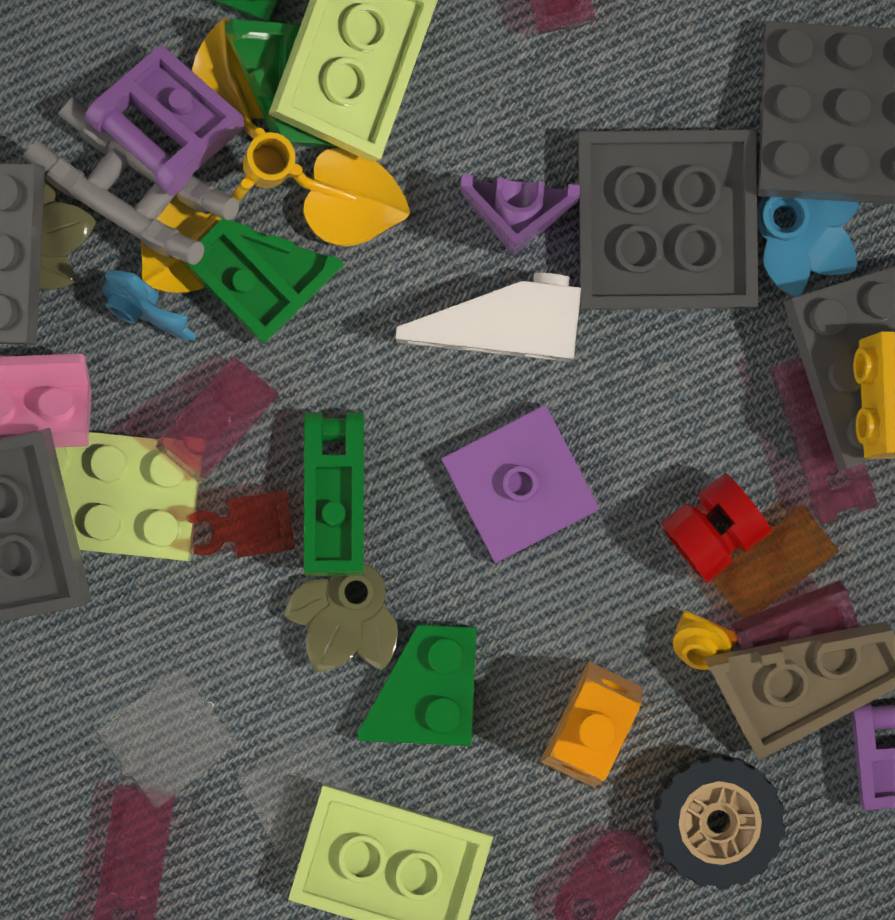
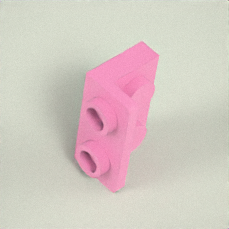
(44, 394)

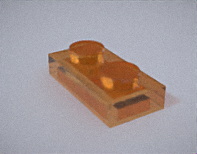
(775, 563)

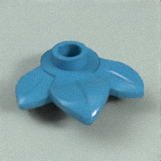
(811, 244)
(135, 299)

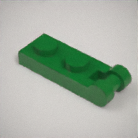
(333, 496)

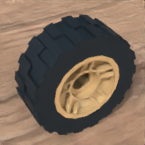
(744, 842)

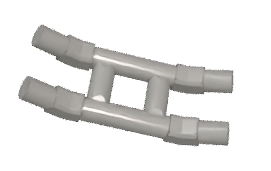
(143, 218)

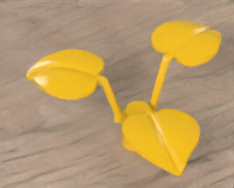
(348, 194)

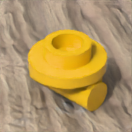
(700, 638)

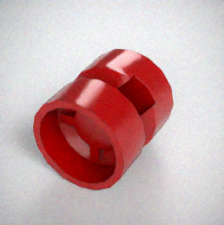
(698, 539)

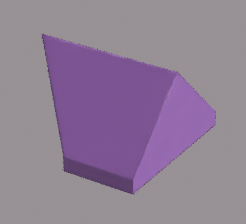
(517, 209)

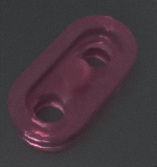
(600, 883)

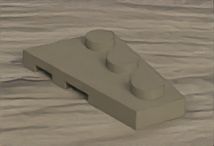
(804, 683)

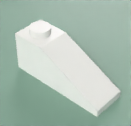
(518, 320)

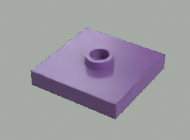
(520, 484)

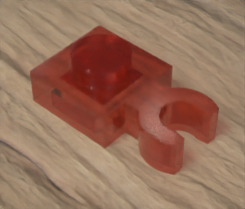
(252, 525)

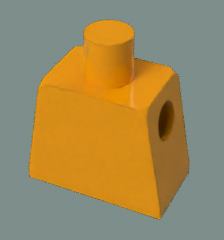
(593, 725)

